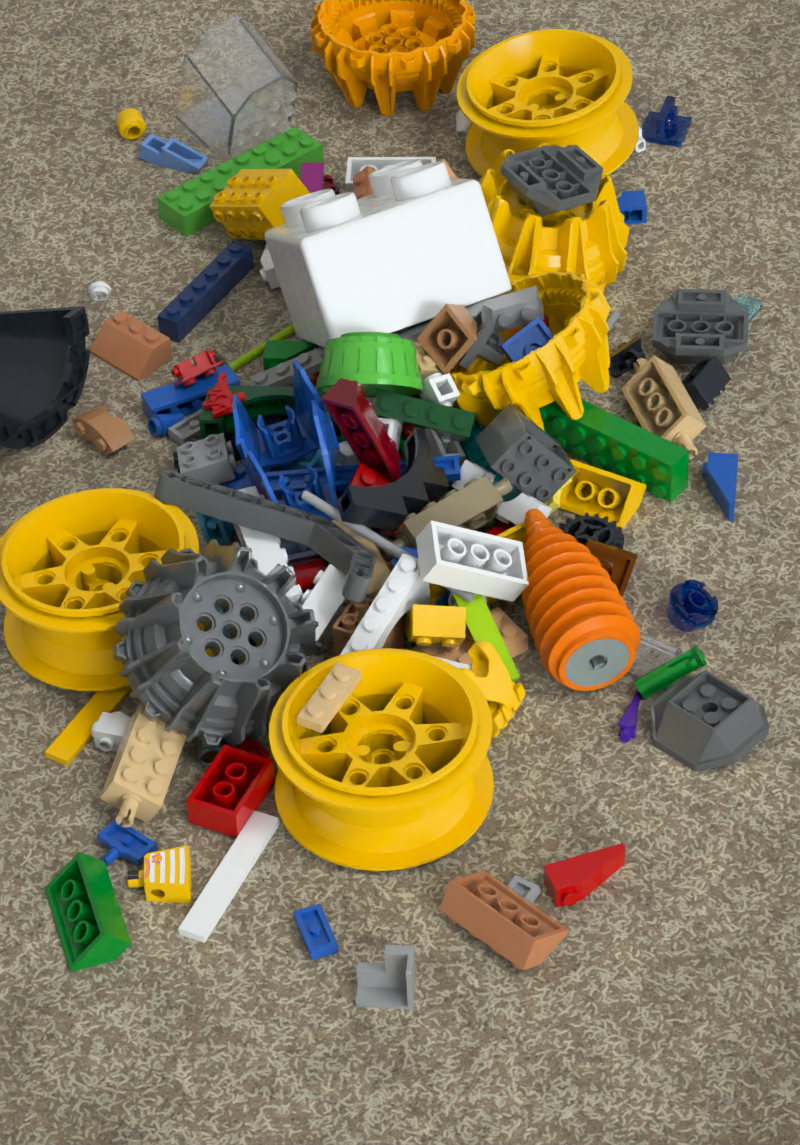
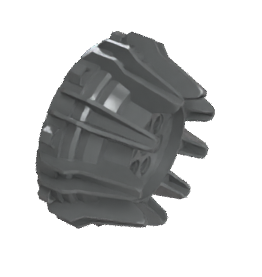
(167, 649)

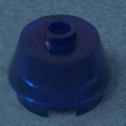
(691, 606)

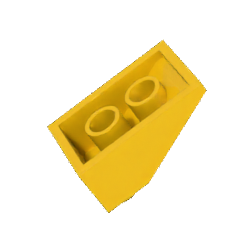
(435, 625)

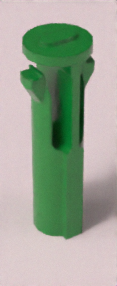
(670, 672)

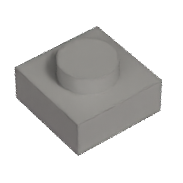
(524, 888)

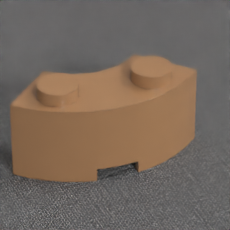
(103, 430)

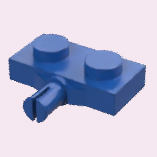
(125, 844)

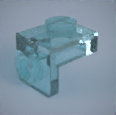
(750, 304)

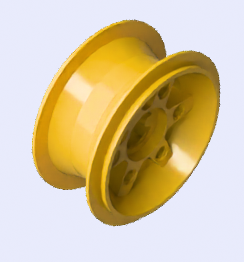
(552, 91)
(70, 571)
(393, 771)

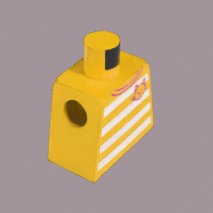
(165, 876)

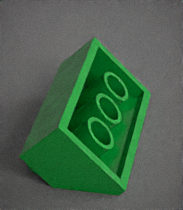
(87, 913)

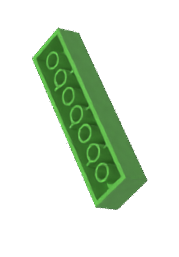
(188, 205)

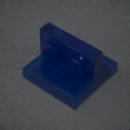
(666, 126)

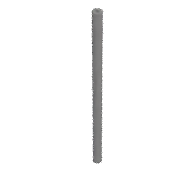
(370, 535)

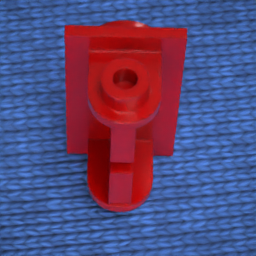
(187, 373)

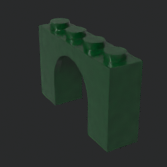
(450, 421)

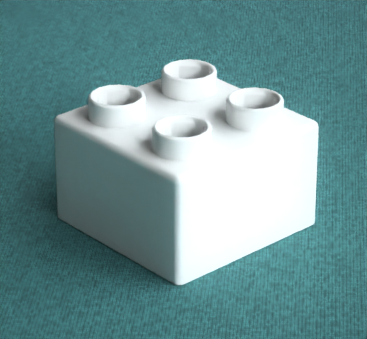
(387, 254)

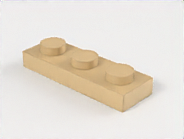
(329, 697)

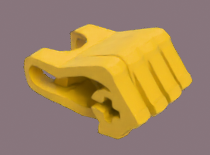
(495, 683)

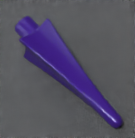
(629, 720)

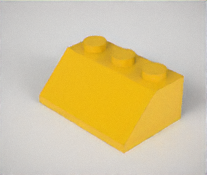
(601, 493)

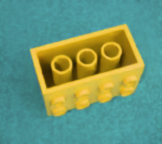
(254, 201)

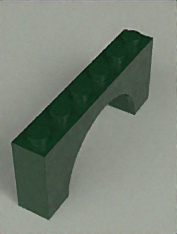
(259, 401)

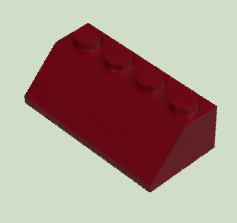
(362, 428)

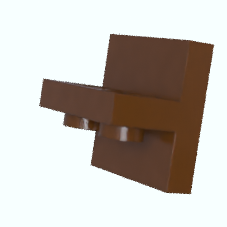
(615, 561)

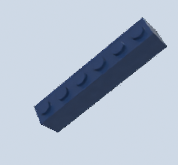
(205, 291)

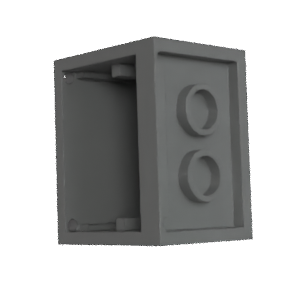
(525, 454)

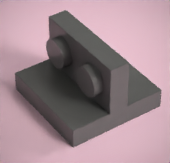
(487, 341)

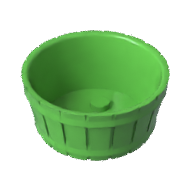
(373, 361)

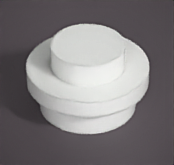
(99, 291)

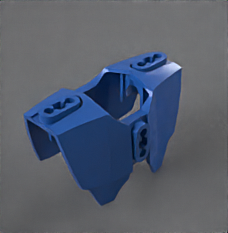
(289, 442)

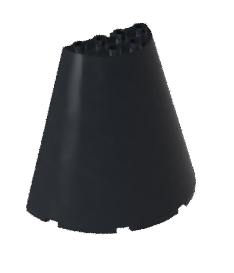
(40, 372)

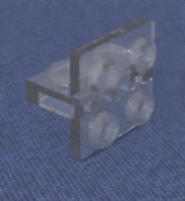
(651, 655)

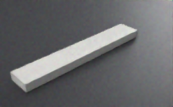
(229, 876)

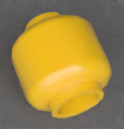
(130, 124)

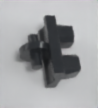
(625, 356)

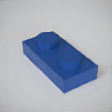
(315, 931)

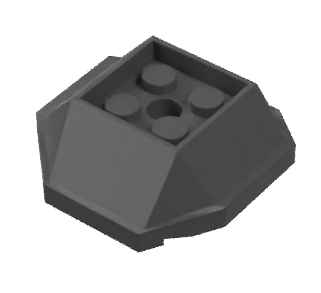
(553, 177)
(700, 326)
(706, 722)

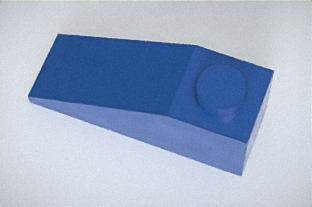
(722, 480)

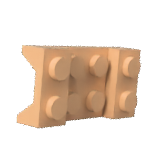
(513, 636)

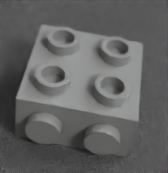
(208, 459)

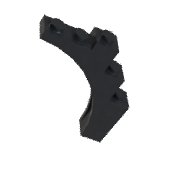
(390, 504)

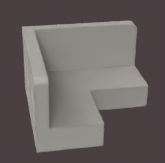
(388, 983)

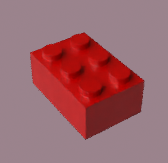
(230, 791)

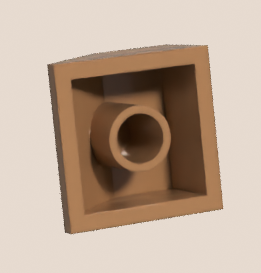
(449, 336)

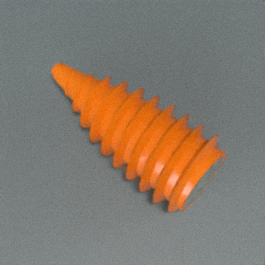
(575, 610)

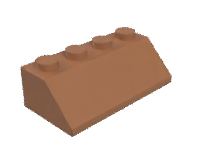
(502, 919)

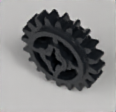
(595, 529)

